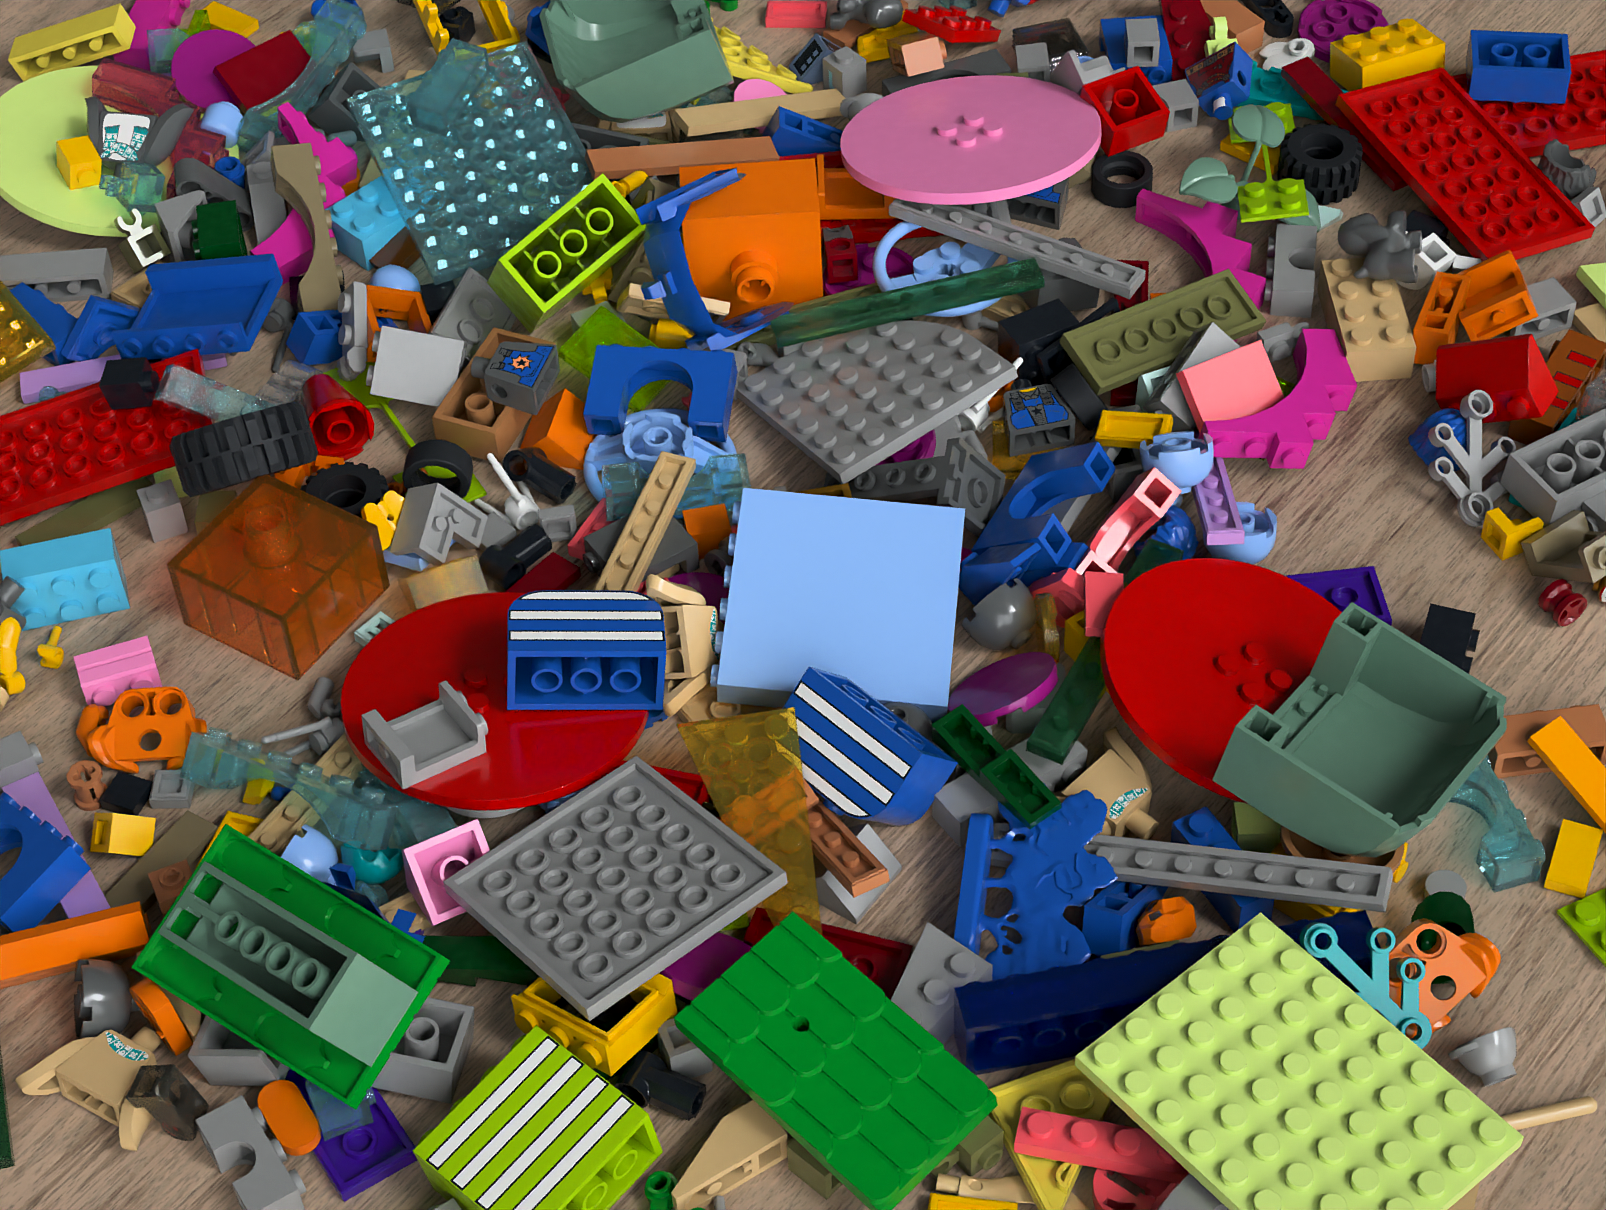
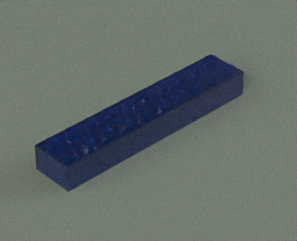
(1069, 1007)

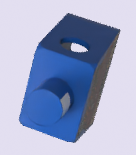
(1221, 80)

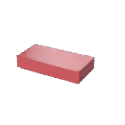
(796, 14)
(1099, 595)

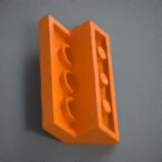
(58, 945)

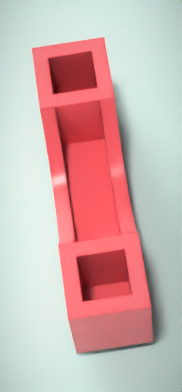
(1128, 520)

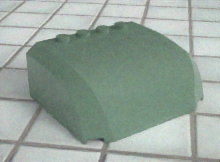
(634, 54)
(1364, 741)

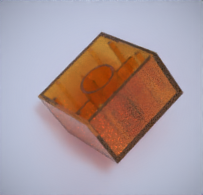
(279, 575)

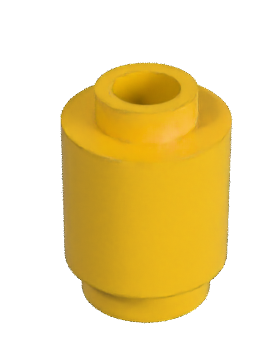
(668, 334)

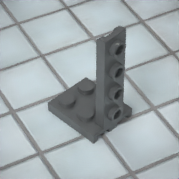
(958, 479)

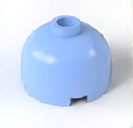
(1179, 457)
(1258, 539)
(312, 854)

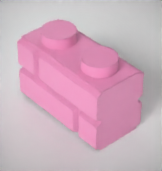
(115, 669)

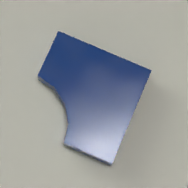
(94, 328)

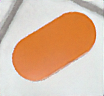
(289, 1117)

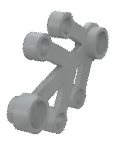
(1471, 462)

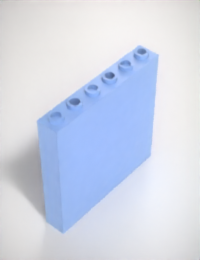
(840, 591)

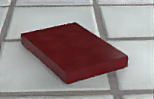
(263, 70)

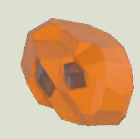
(1166, 921)

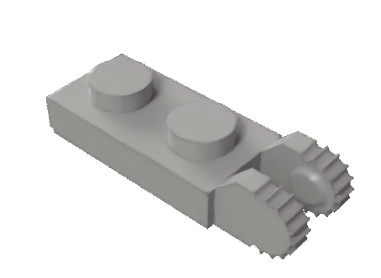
(353, 331)

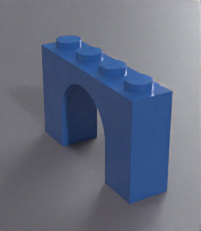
(623, 370)
(1041, 485)
(43, 871)

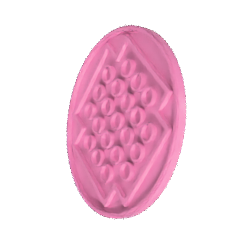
(970, 140)

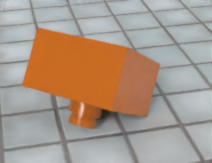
(757, 236)

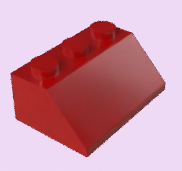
(1504, 368)

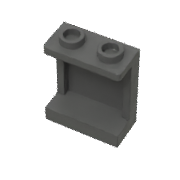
(675, 548)

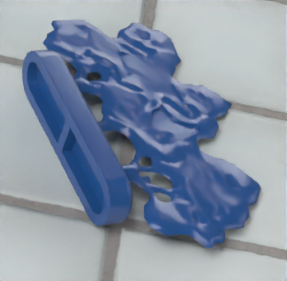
(1044, 878)

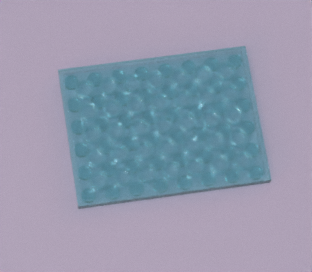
(492, 175)

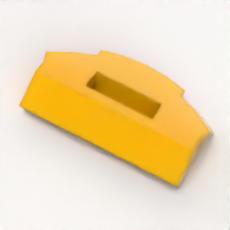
(257, 791)

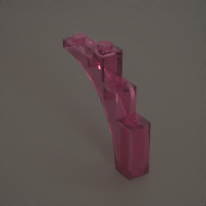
(150, 93)

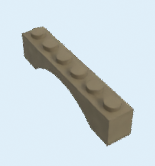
(296, 180)

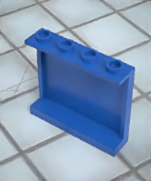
(202, 307)

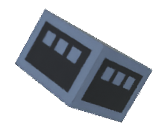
(808, 63)

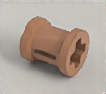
(82, 789)

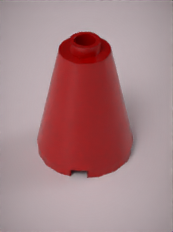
(336, 418)

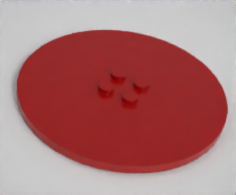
(1201, 648)
(528, 753)

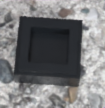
(126, 794)

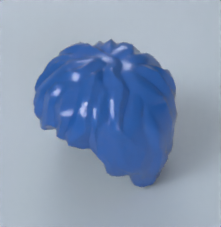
(1422, 445)
(1176, 532)

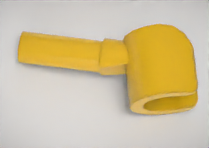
(51, 654)

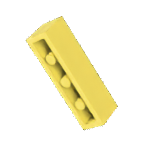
(72, 42)

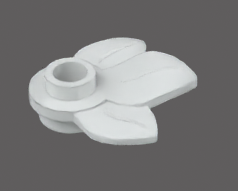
(1283, 53)

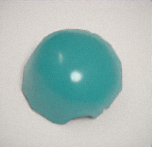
(372, 866)

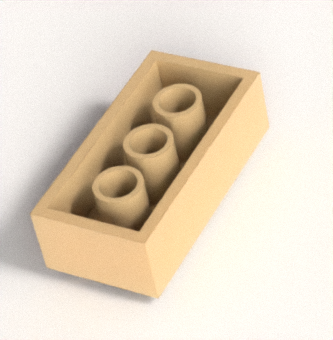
(1367, 321)

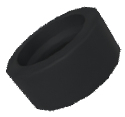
(1123, 163)
(1079, 396)
(440, 454)

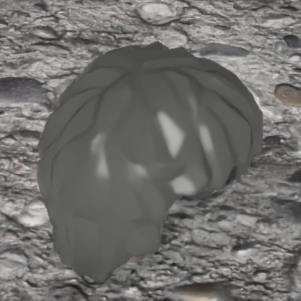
(1564, 171)

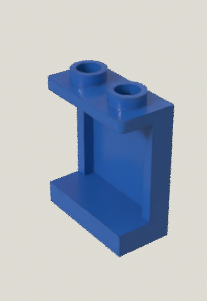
(1112, 42)

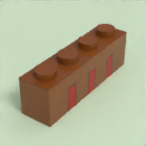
(1573, 365)

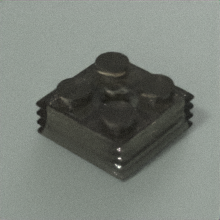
(1057, 34)

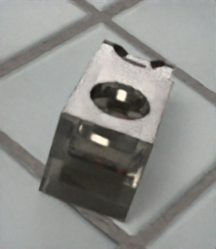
(168, 1099)

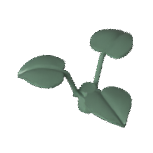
(1210, 179)

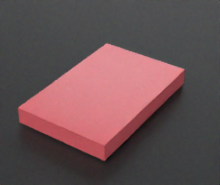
(1231, 385)

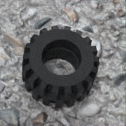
(1324, 158)
(347, 486)

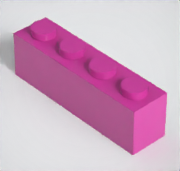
(150, 16)

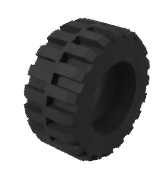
(243, 448)

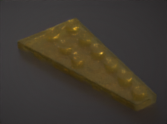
(760, 794)

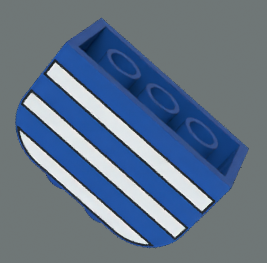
(585, 651)
(863, 753)

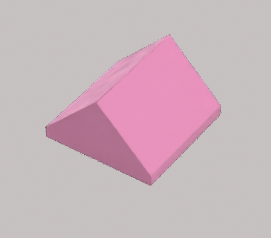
(435, 861)

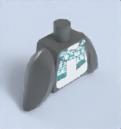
(133, 136)

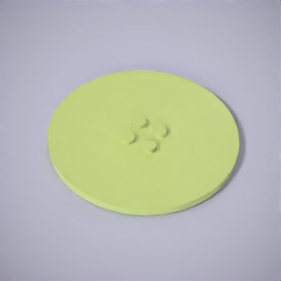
(30, 124)

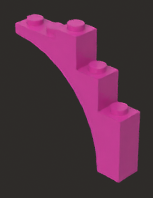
(338, 163)
(1205, 235)
(1287, 429)

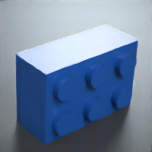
(1518, 66)

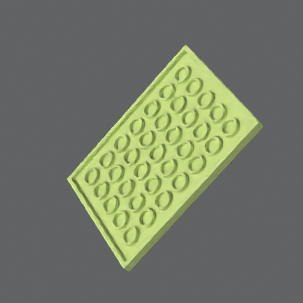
(1293, 1088)

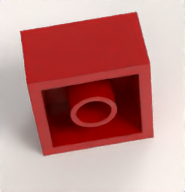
(1127, 109)

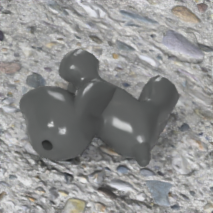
(873, 12)
(1386, 248)

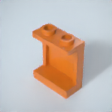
(847, 198)
(1496, 298)

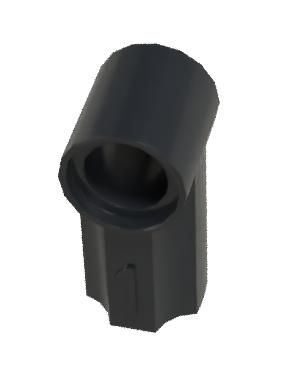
(540, 473)
(509, 563)
(651, 1082)

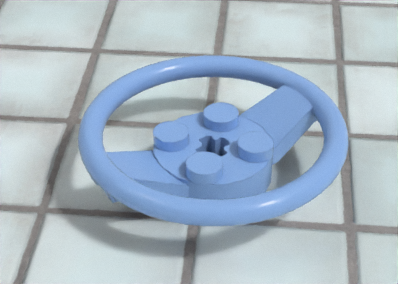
(934, 265)
(642, 441)

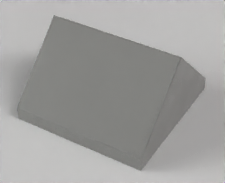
(176, 225)
(836, 897)

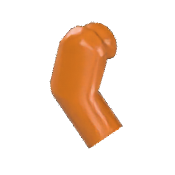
(89, 719)

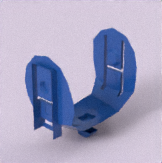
(672, 273)

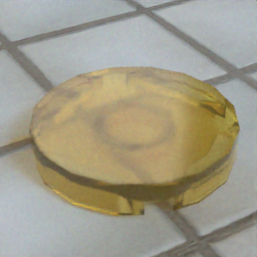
(1045, 625)

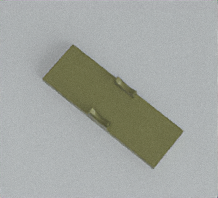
(1155, 331)

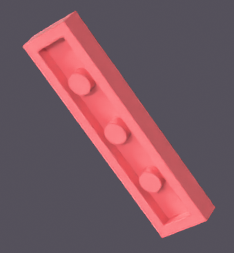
(1094, 1145)

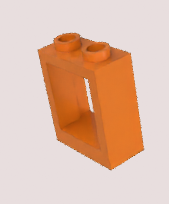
(396, 305)

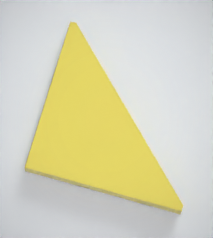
(754, 64)
(1055, 1090)

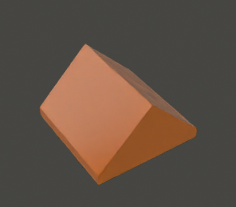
(560, 431)

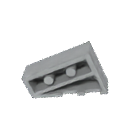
(930, 980)

